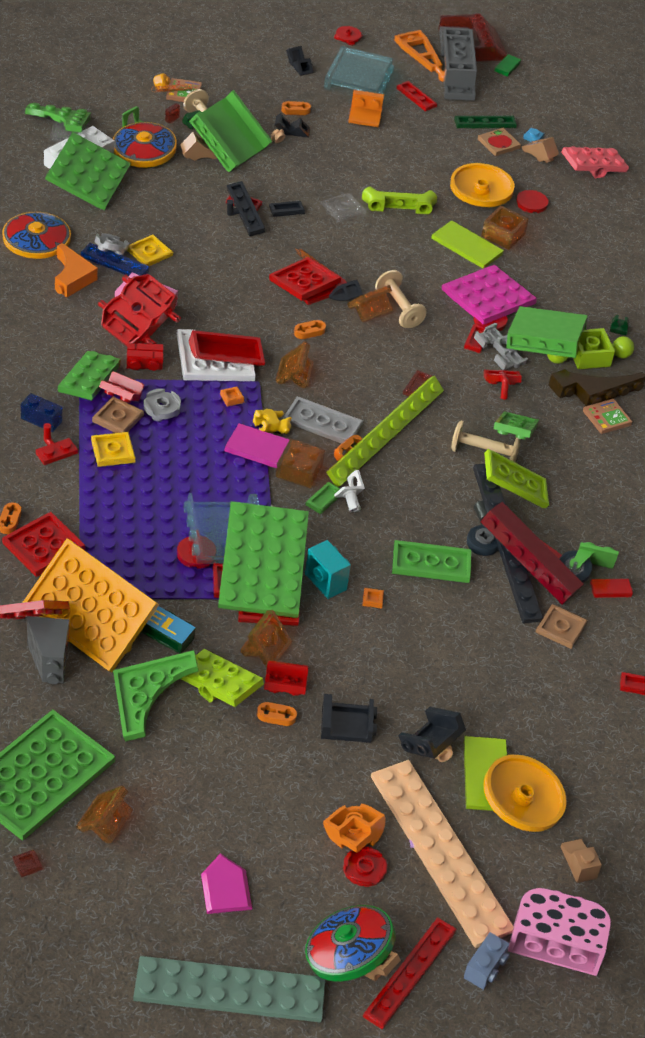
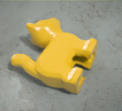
(270, 421)

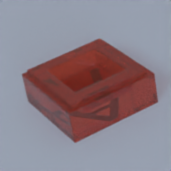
(172, 113)
(27, 863)

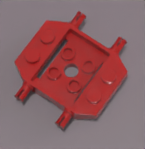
(147, 319)

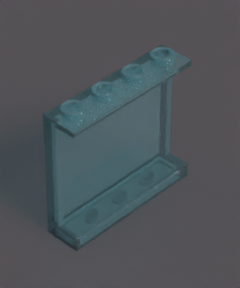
(359, 71)
(209, 528)

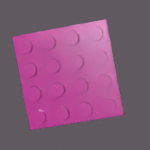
(488, 294)

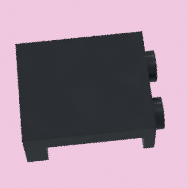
(348, 721)
(436, 735)

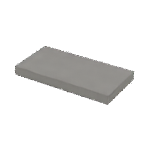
(322, 420)

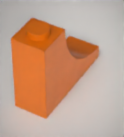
(76, 274)

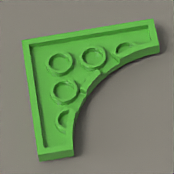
(72, 119)
(142, 684)

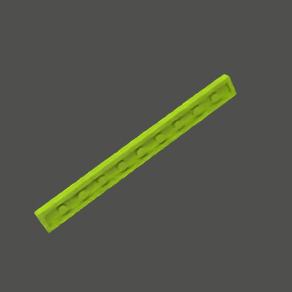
(385, 431)

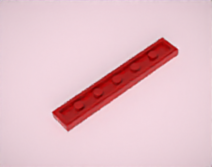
(409, 973)

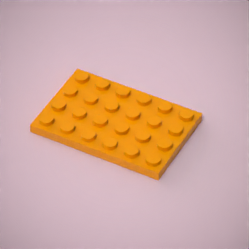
(103, 606)

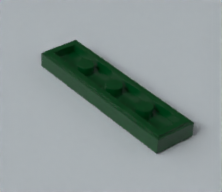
(485, 122)

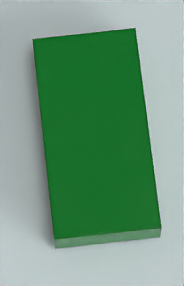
(507, 65)

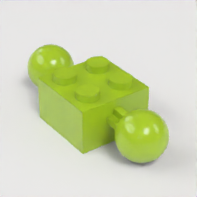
(596, 350)

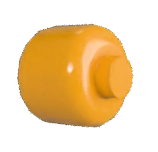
(161, 80)

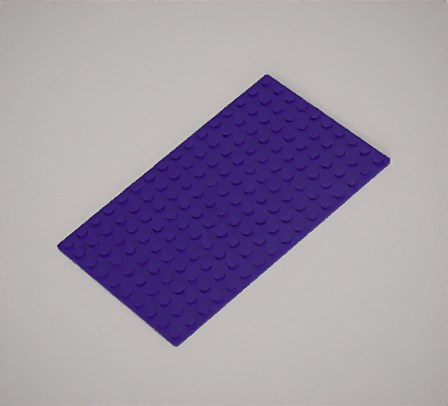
(136, 510)

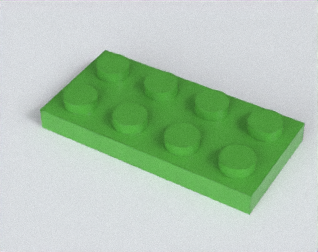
(87, 374)
(516, 424)
(431, 561)

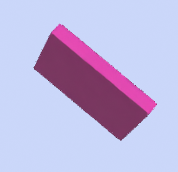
(256, 445)

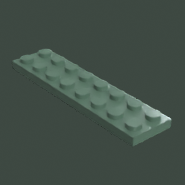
(229, 989)

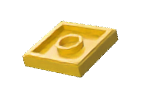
(149, 250)
(113, 449)

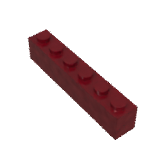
(532, 553)

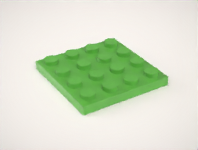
(87, 171)

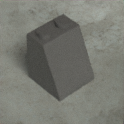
(49, 646)

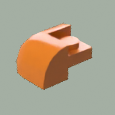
(355, 826)

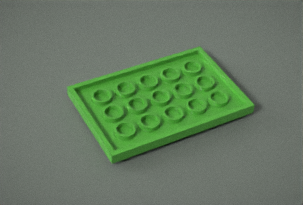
(263, 559)
(46, 771)

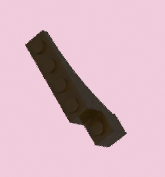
(592, 388)

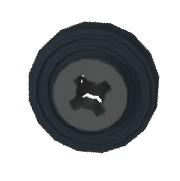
(481, 541)

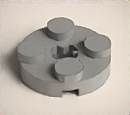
(111, 242)
(159, 412)

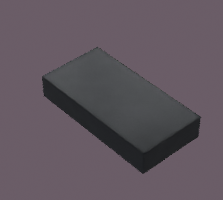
(286, 208)

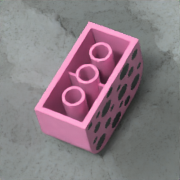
(561, 930)

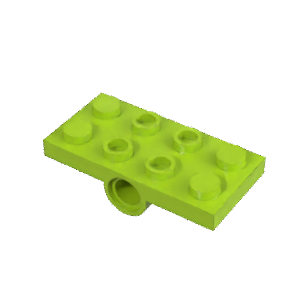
(222, 679)

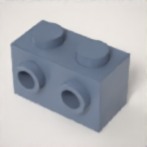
(487, 960)

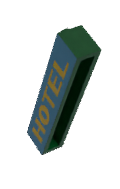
(169, 630)

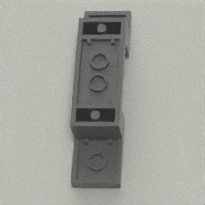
(460, 62)

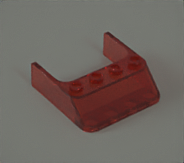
(491, 45)

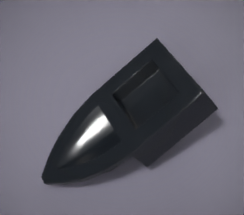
(346, 291)

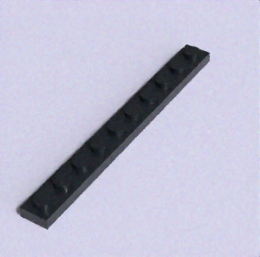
(516, 572)

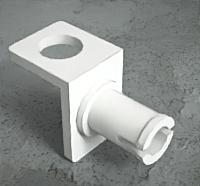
(350, 492)

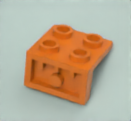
(366, 108)

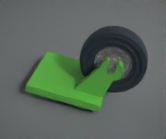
(581, 561)

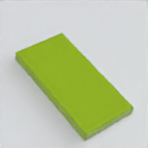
(467, 244)
(516, 478)
(478, 757)

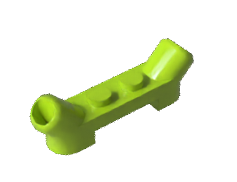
(379, 200)

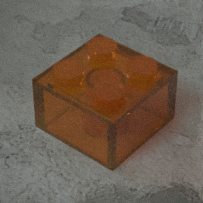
(504, 227)
(300, 463)

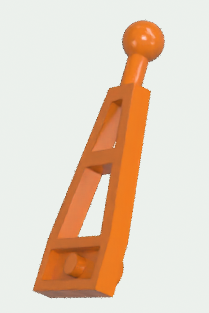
(417, 37)

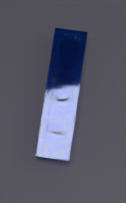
(113, 261)

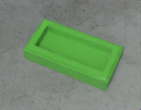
(323, 498)

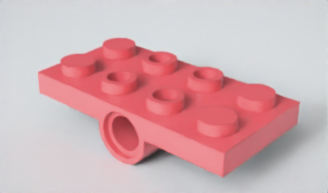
(595, 160)

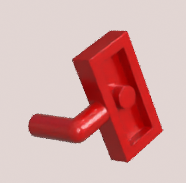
(506, 377)
(55, 451)

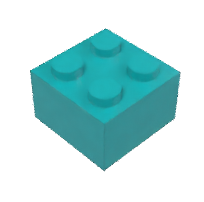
(327, 569)

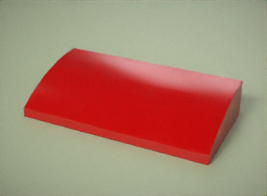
(226, 347)

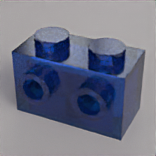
(41, 411)

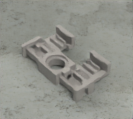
(509, 356)

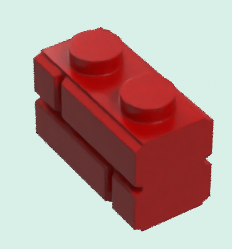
(144, 356)

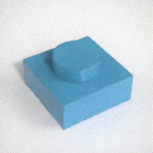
(533, 135)

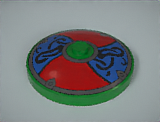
(350, 943)

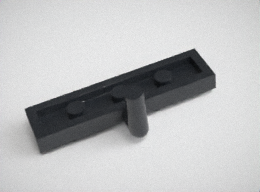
(244, 208)

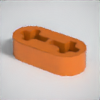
(296, 108)
(309, 329)
(346, 445)
(13, 519)
(276, 714)

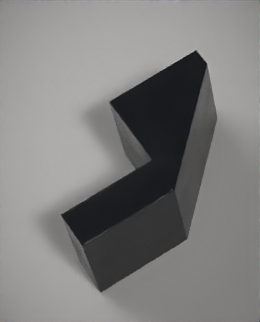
(298, 61)
(297, 128)

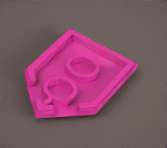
(225, 887)

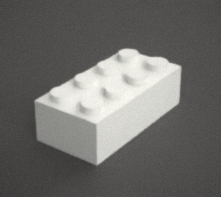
(91, 134)

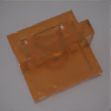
(372, 303)
(296, 366)
(267, 639)
(106, 814)

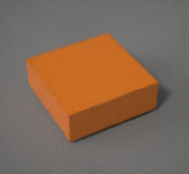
(232, 396)
(373, 598)

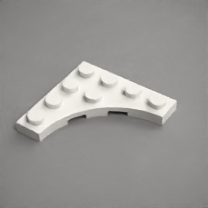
(209, 369)

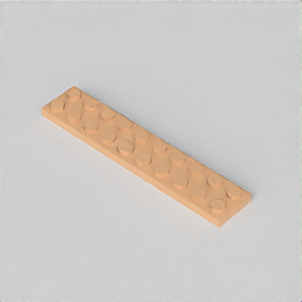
(442, 853)

